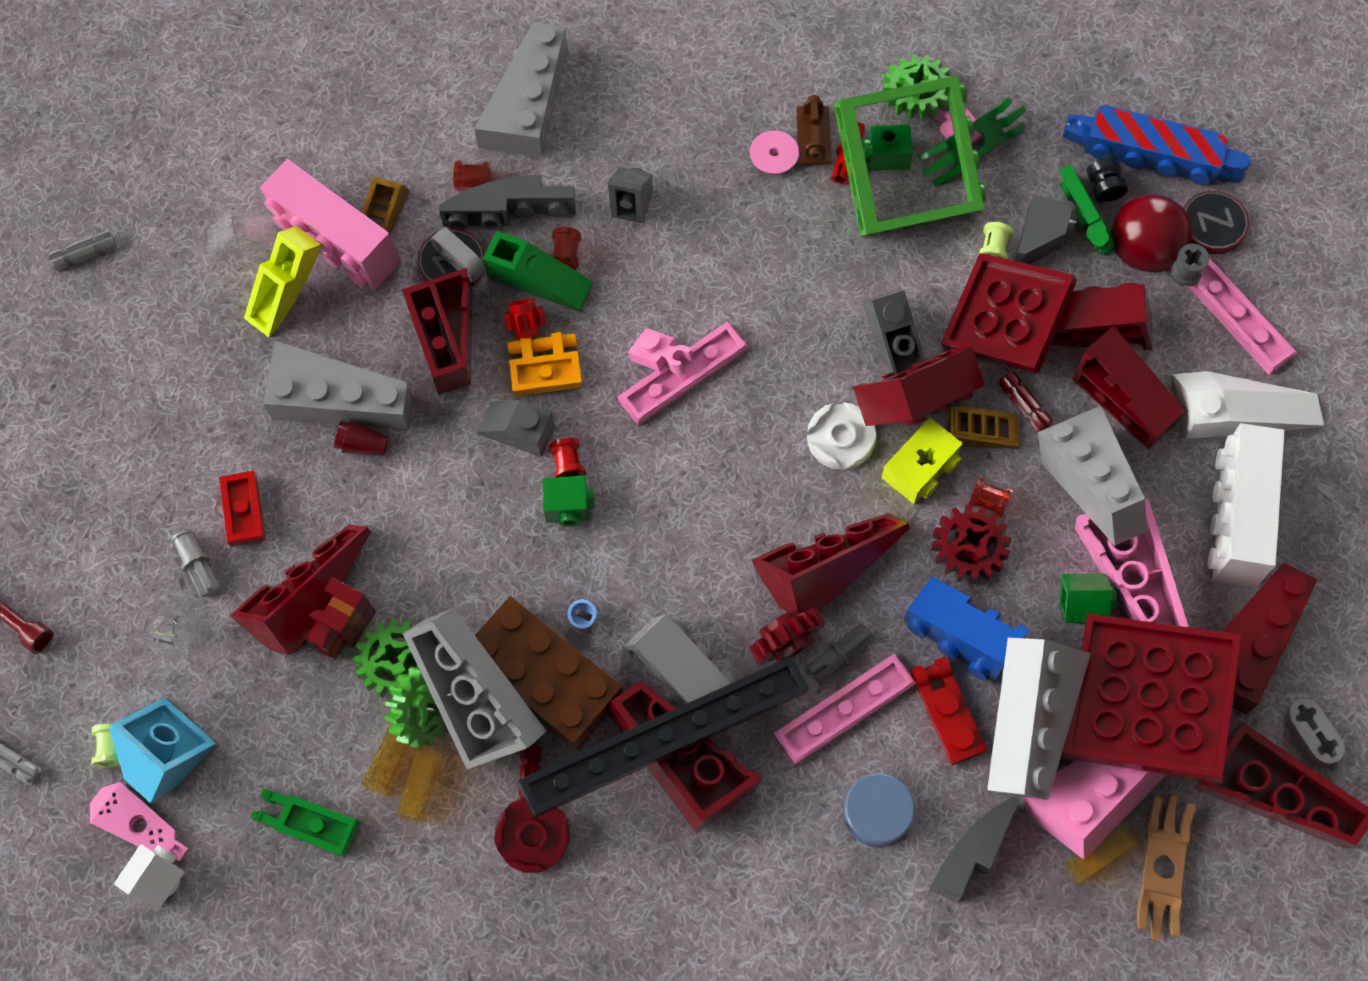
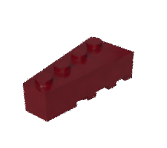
(1265, 630)
(700, 779)
(1285, 790)

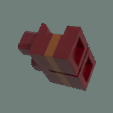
(342, 619)

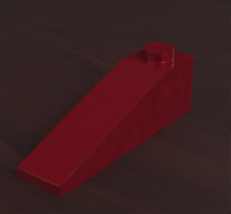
(823, 570)
(281, 614)

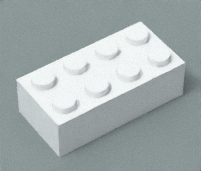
(1247, 505)

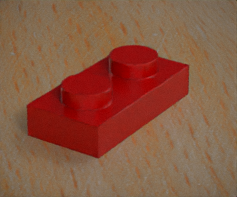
(242, 508)

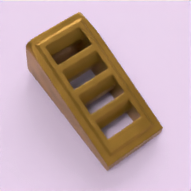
(400, 194)
(971, 439)

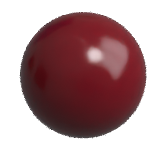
(1151, 232)

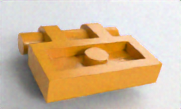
(545, 372)

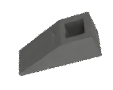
(894, 330)

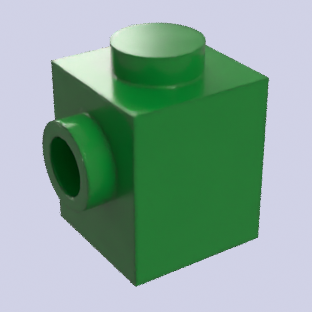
(889, 147)
(567, 500)
(1085, 595)

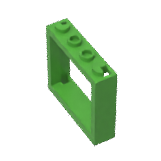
(856, 162)

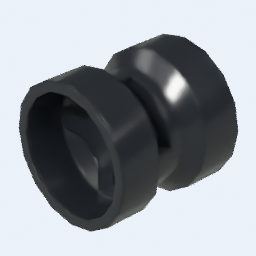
(1107, 179)

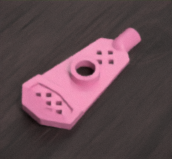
(126, 813)

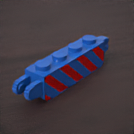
(1157, 145)

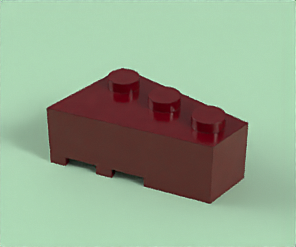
(1097, 309)
(444, 327)
(1127, 388)
(920, 389)

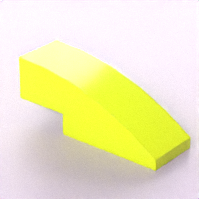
(281, 279)

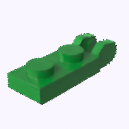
(1087, 212)
(309, 823)

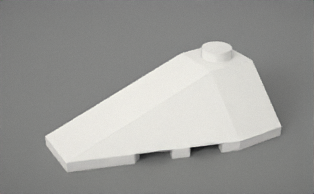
(1220, 402)

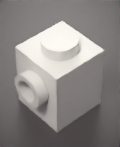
(150, 876)

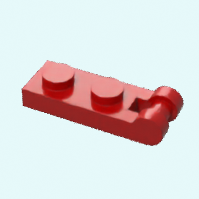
(948, 712)

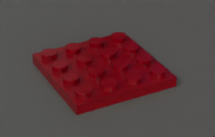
(1155, 698)

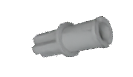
(195, 563)

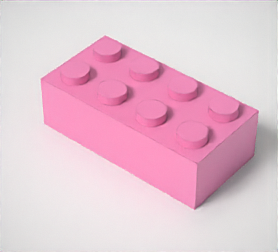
(345, 233)

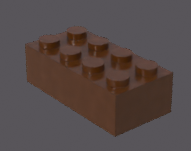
(548, 673)

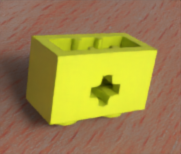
(928, 443)

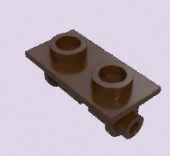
(814, 132)

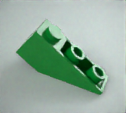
(534, 271)

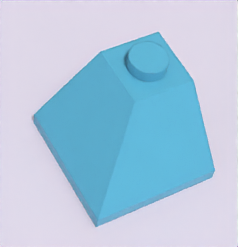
(158, 748)

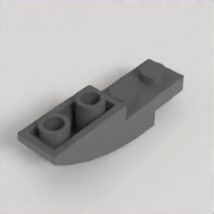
(494, 201)

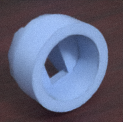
(580, 622)

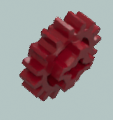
(975, 528)
(787, 636)

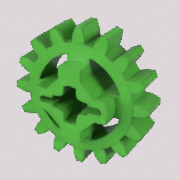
(913, 73)
(381, 662)
(414, 711)

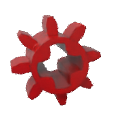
(524, 318)

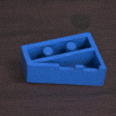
(962, 629)

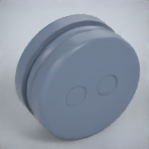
(878, 810)

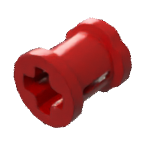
(567, 457)

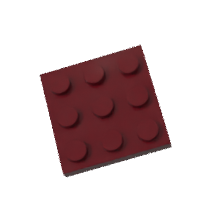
(1009, 312)

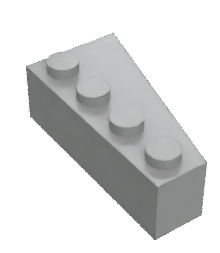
(525, 99)
(328, 391)
(1095, 473)
(471, 691)
(1034, 715)

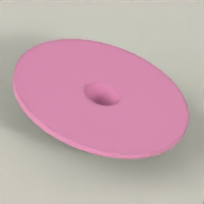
(774, 143)

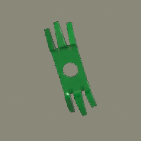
(992, 135)

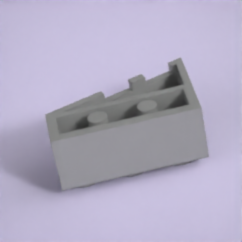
(676, 660)

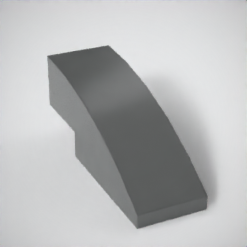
(974, 851)

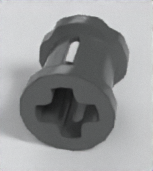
(1189, 264)

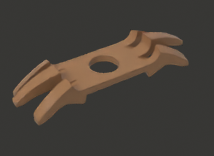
(1158, 889)

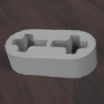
(458, 254)
(1307, 737)

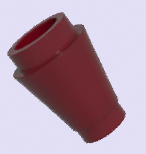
(359, 439)

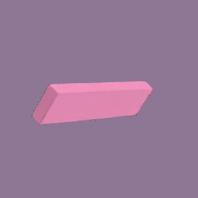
(1242, 319)
(665, 387)
(844, 709)

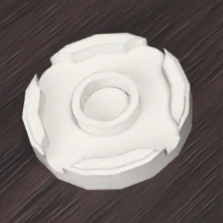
(841, 447)

